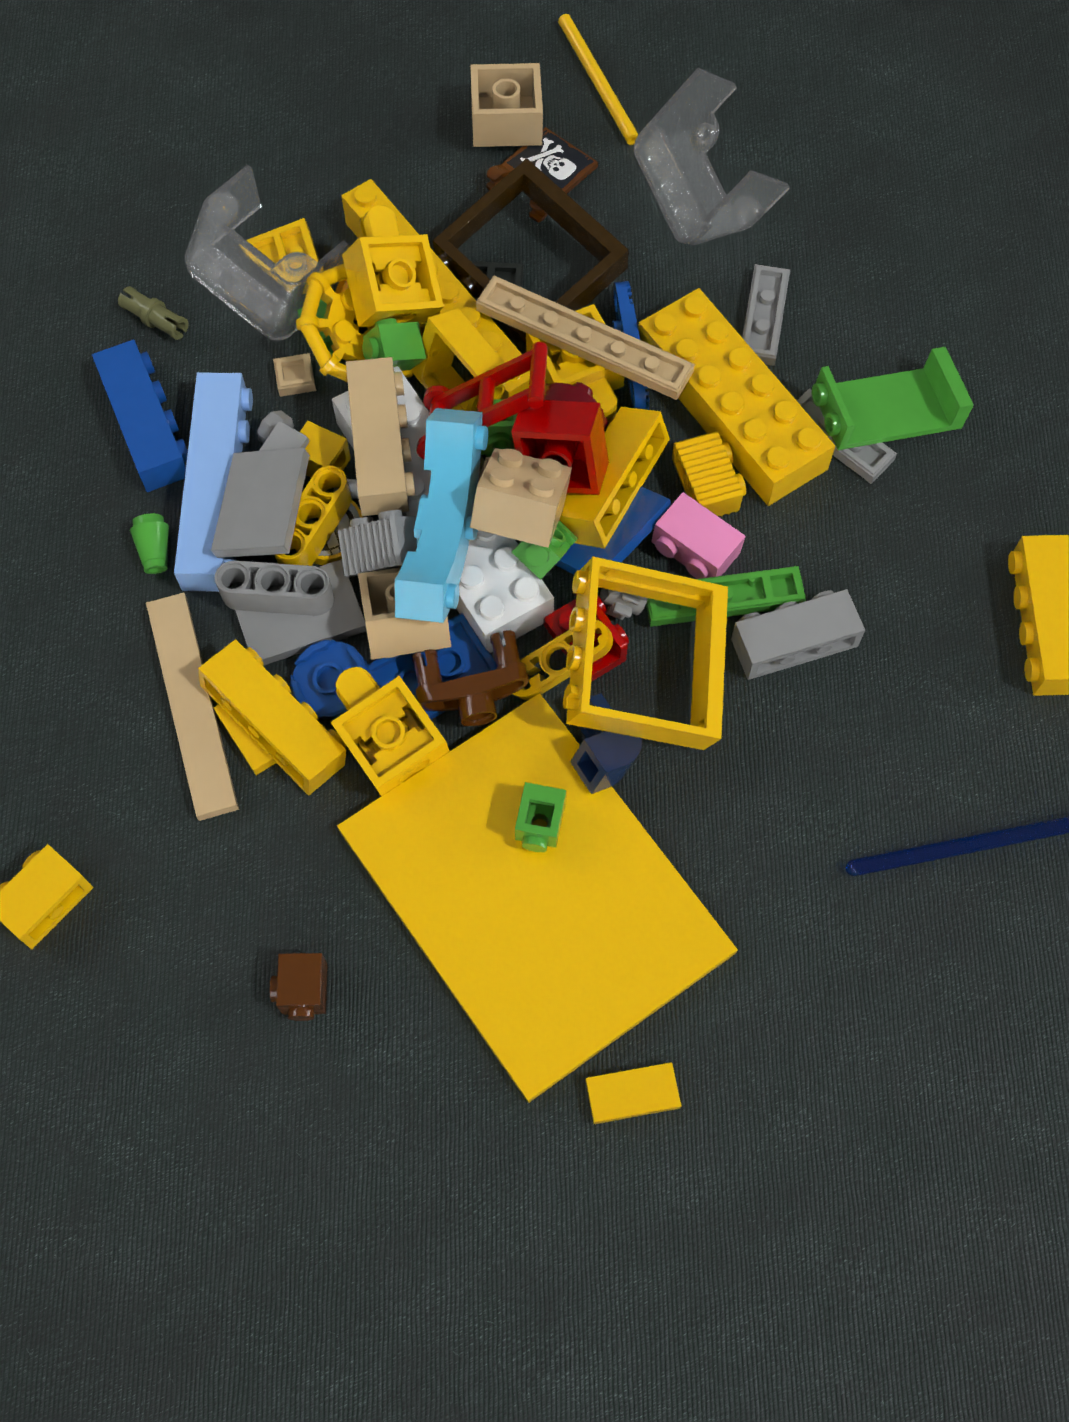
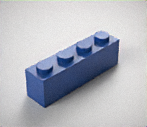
(141, 416)

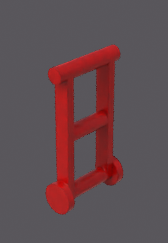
(484, 388)

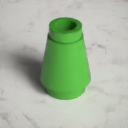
(151, 541)

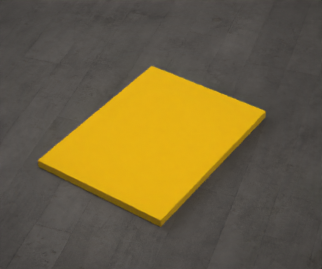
(535, 946)

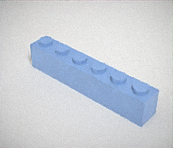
(215, 434)

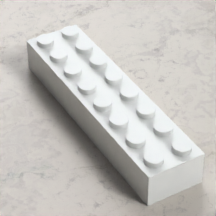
(495, 585)

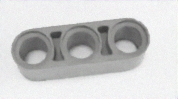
(260, 576)

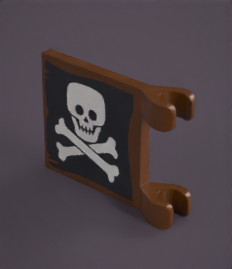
(555, 158)

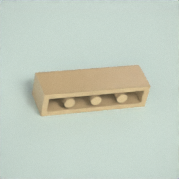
(377, 436)

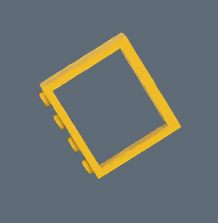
(708, 661)

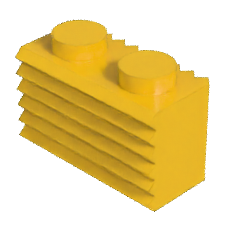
(708, 473)

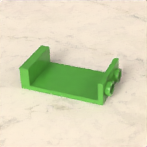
(893, 404)

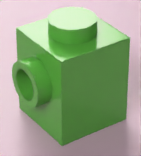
(395, 340)

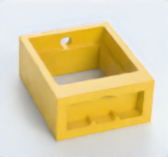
(453, 335)

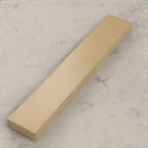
(585, 337)
(191, 708)

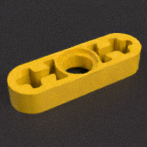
(542, 655)

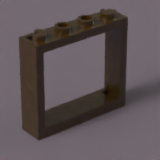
(562, 209)

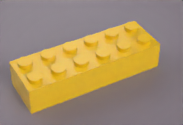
(740, 397)

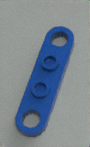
(627, 323)

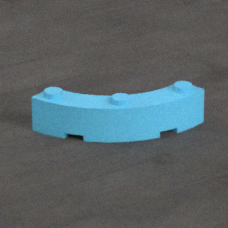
(432, 574)

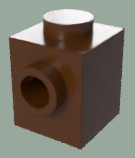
(300, 985)

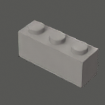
(797, 633)

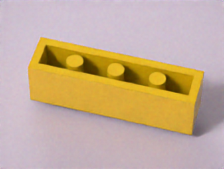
(633, 447)
(1043, 600)
(273, 716)

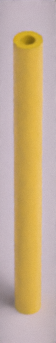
(598, 79)

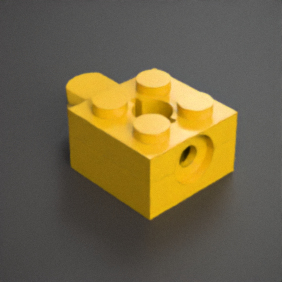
(402, 262)
(570, 368)
(385, 729)

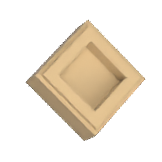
(294, 374)

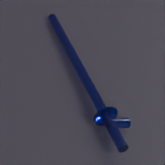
(958, 847)

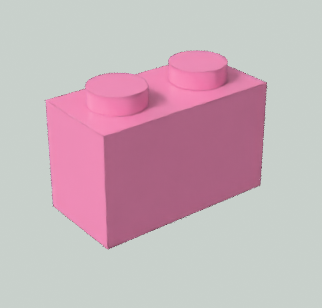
(697, 538)

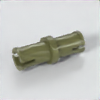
(153, 312)

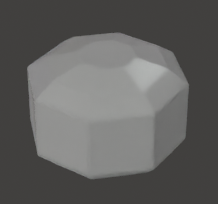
(270, 422)

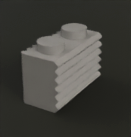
(376, 544)

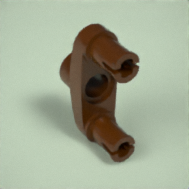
(474, 693)

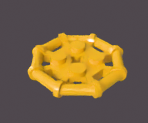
(337, 323)

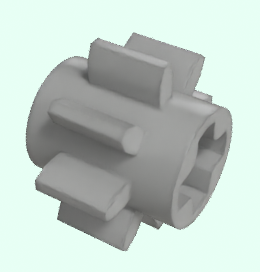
(622, 604)

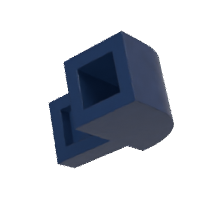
(604, 755)

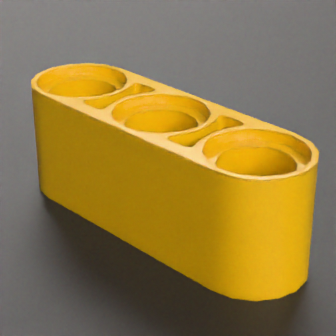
(322, 505)

